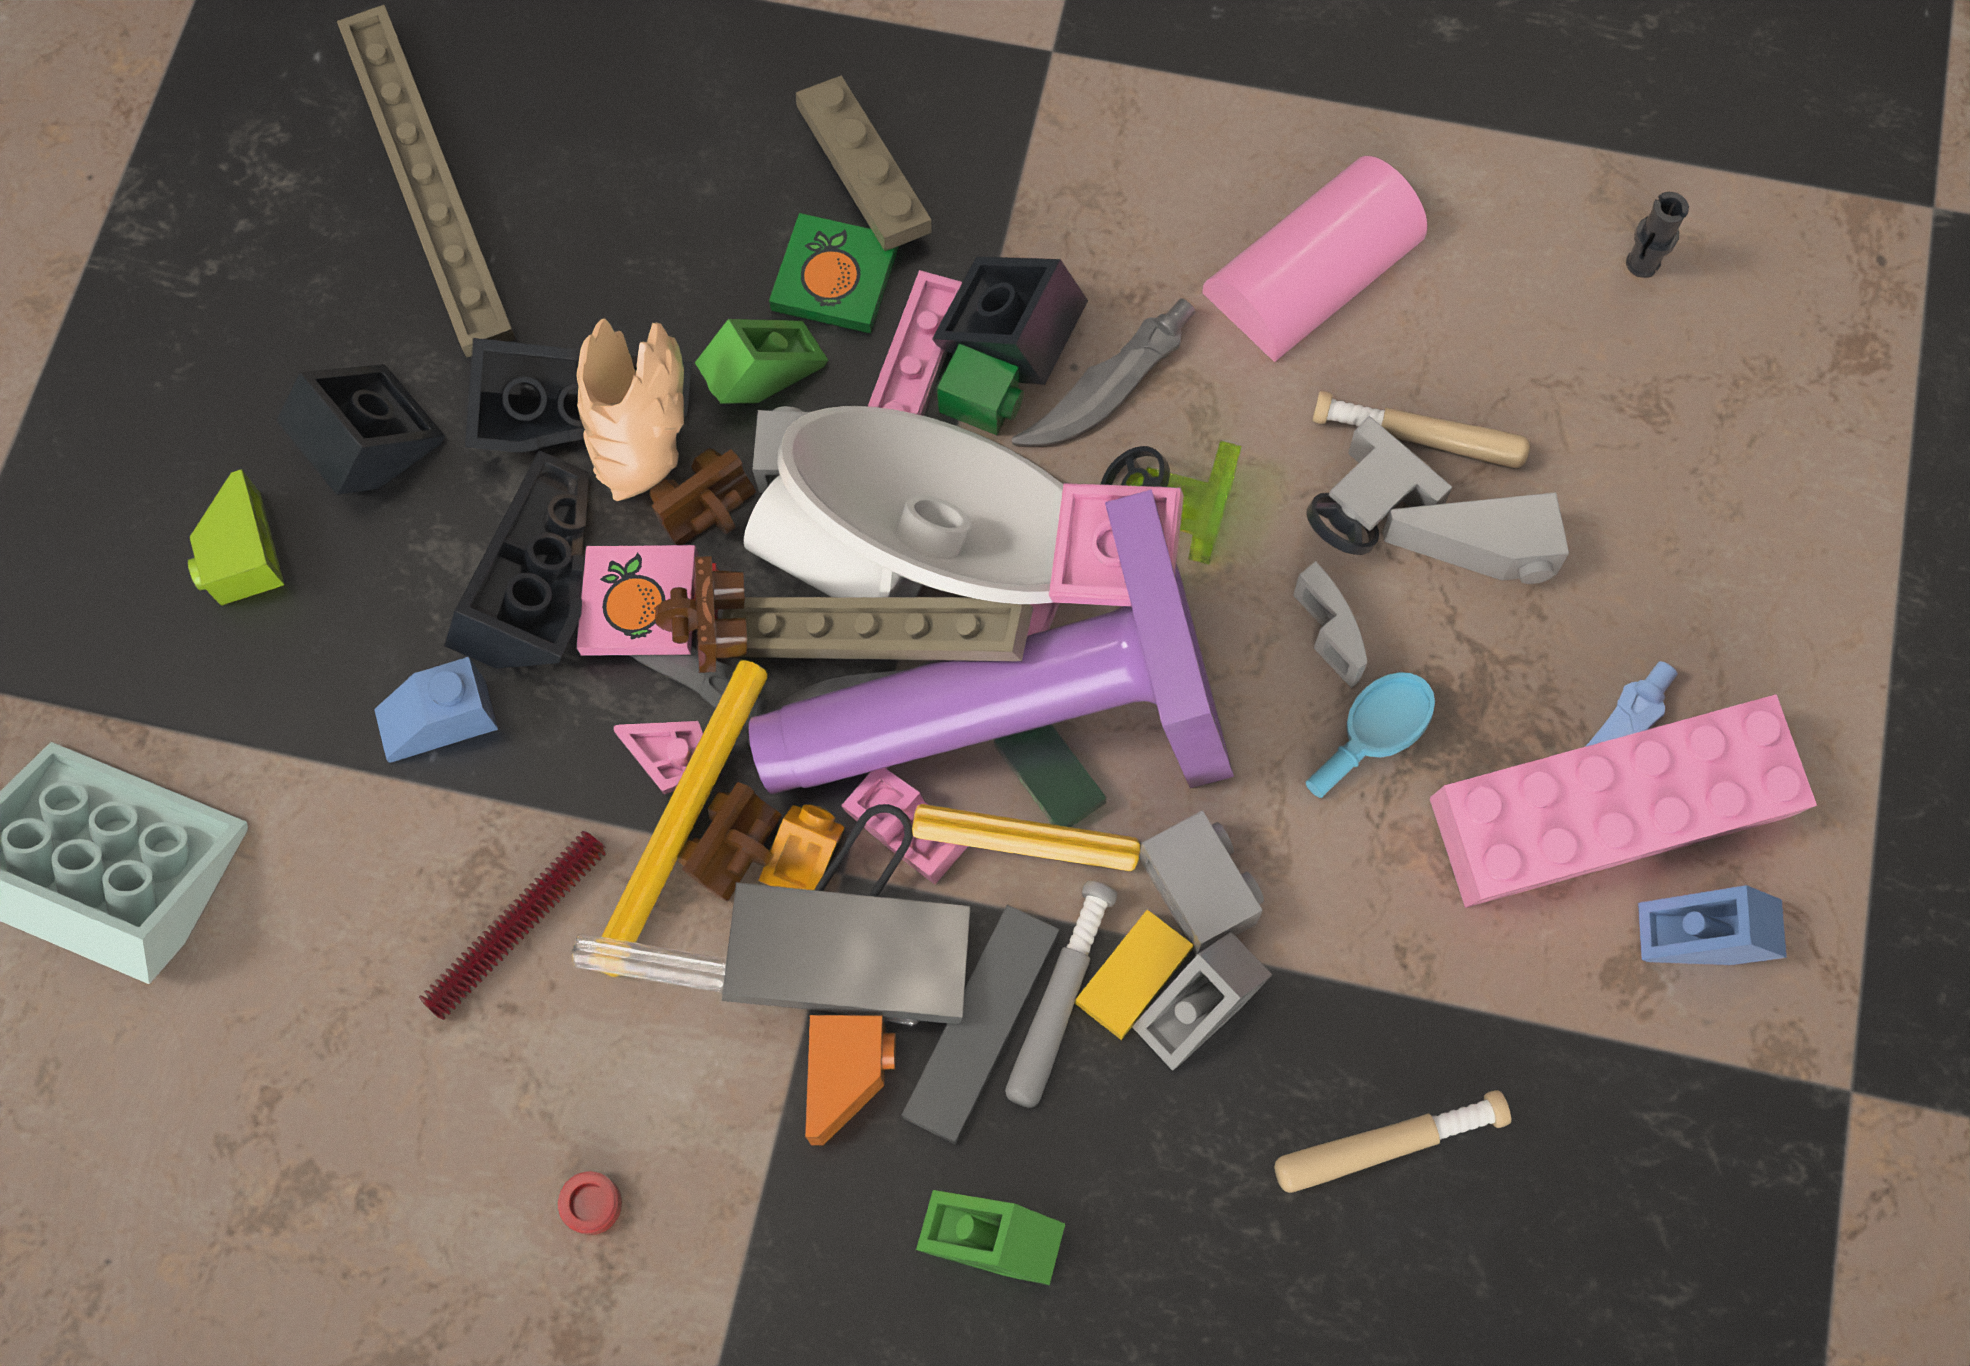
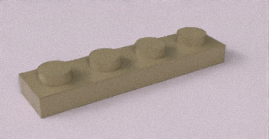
(863, 163)

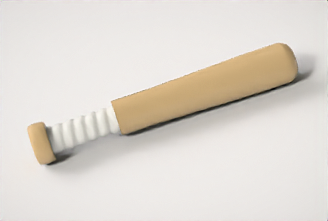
(1446, 435)
(1363, 1150)

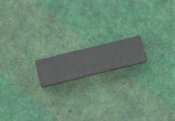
(990, 1010)

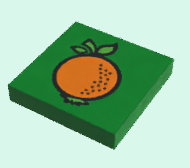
(832, 274)

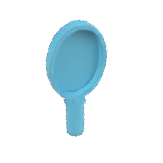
(1379, 724)

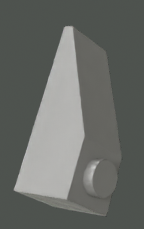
(1491, 536)

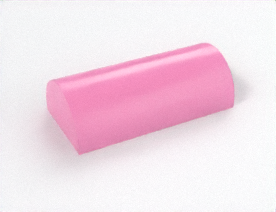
(1320, 256)

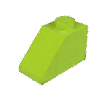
(234, 544)

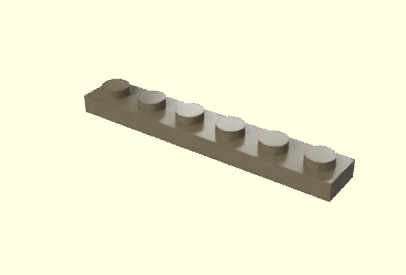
(884, 628)

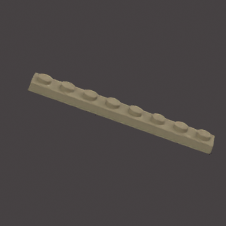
(425, 179)

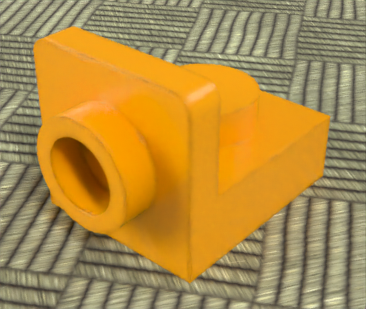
(802, 848)

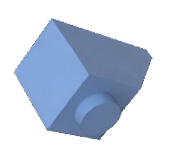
(435, 710)
(1713, 928)

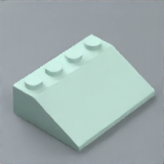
(108, 860)

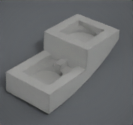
(1339, 637)

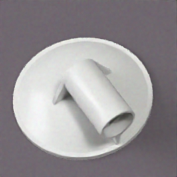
(905, 503)

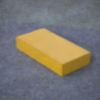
(1134, 974)

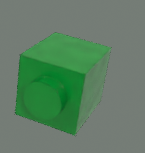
(979, 390)

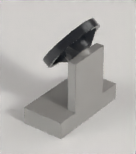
(1372, 488)

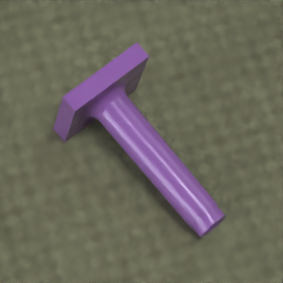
(1064, 674)

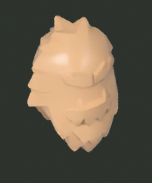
(628, 412)

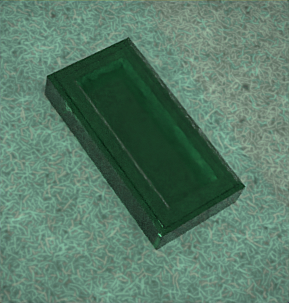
(1051, 774)

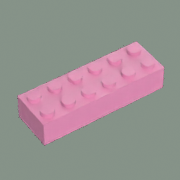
(1621, 800)

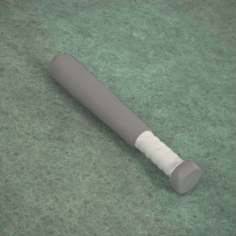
(1051, 1019)

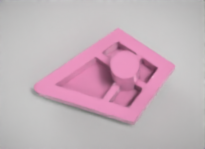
(662, 748)

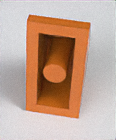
(844, 1069)

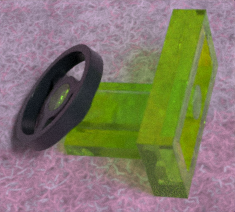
(1202, 501)

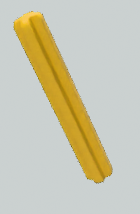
(1025, 837)

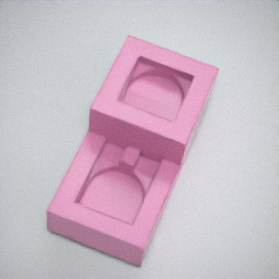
(883, 787)

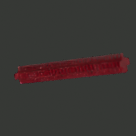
(512, 925)

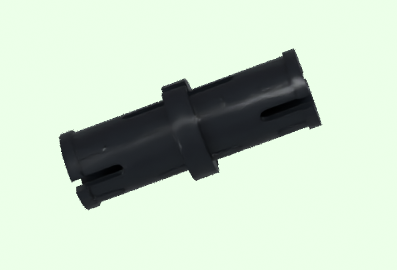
(1657, 234)

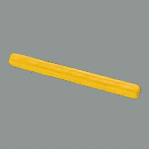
(686, 803)

